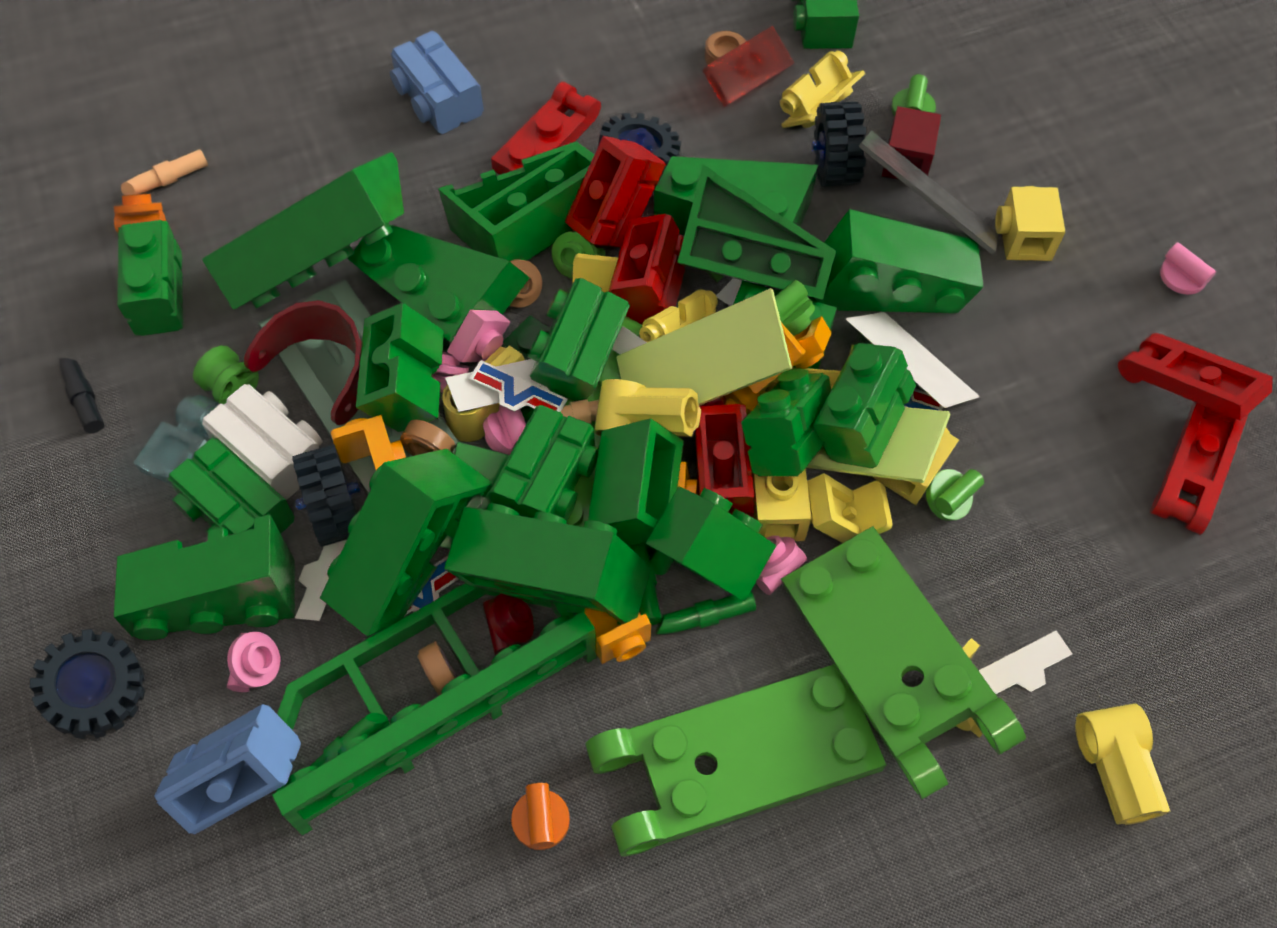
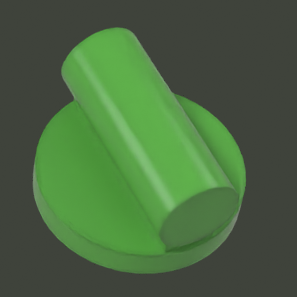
(915, 96)
(566, 248)
(794, 307)
(952, 493)

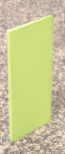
(715, 352)
(908, 451)

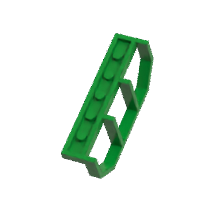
(417, 726)

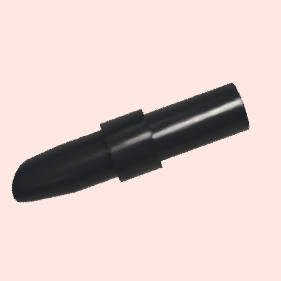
(81, 395)

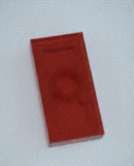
(748, 66)

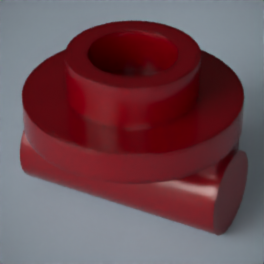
(508, 621)

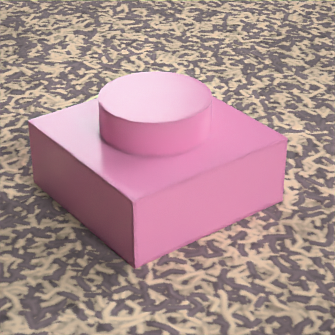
(479, 336)

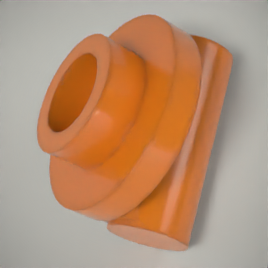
(137, 209)
(540, 818)

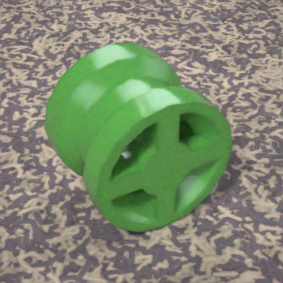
(222, 373)

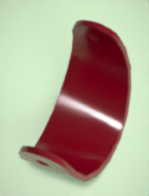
(304, 322)

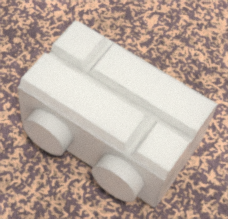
(262, 436)

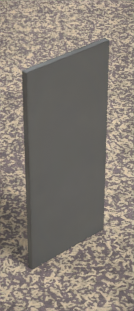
(930, 191)

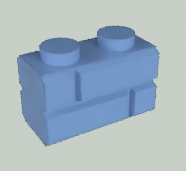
(436, 82)
(228, 769)

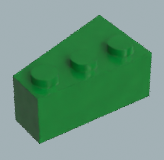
(779, 186)
(520, 209)
(749, 242)
(900, 267)
(439, 276)
(396, 534)
(548, 561)
(207, 584)

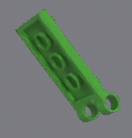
(880, 629)
(766, 750)

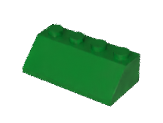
(308, 232)

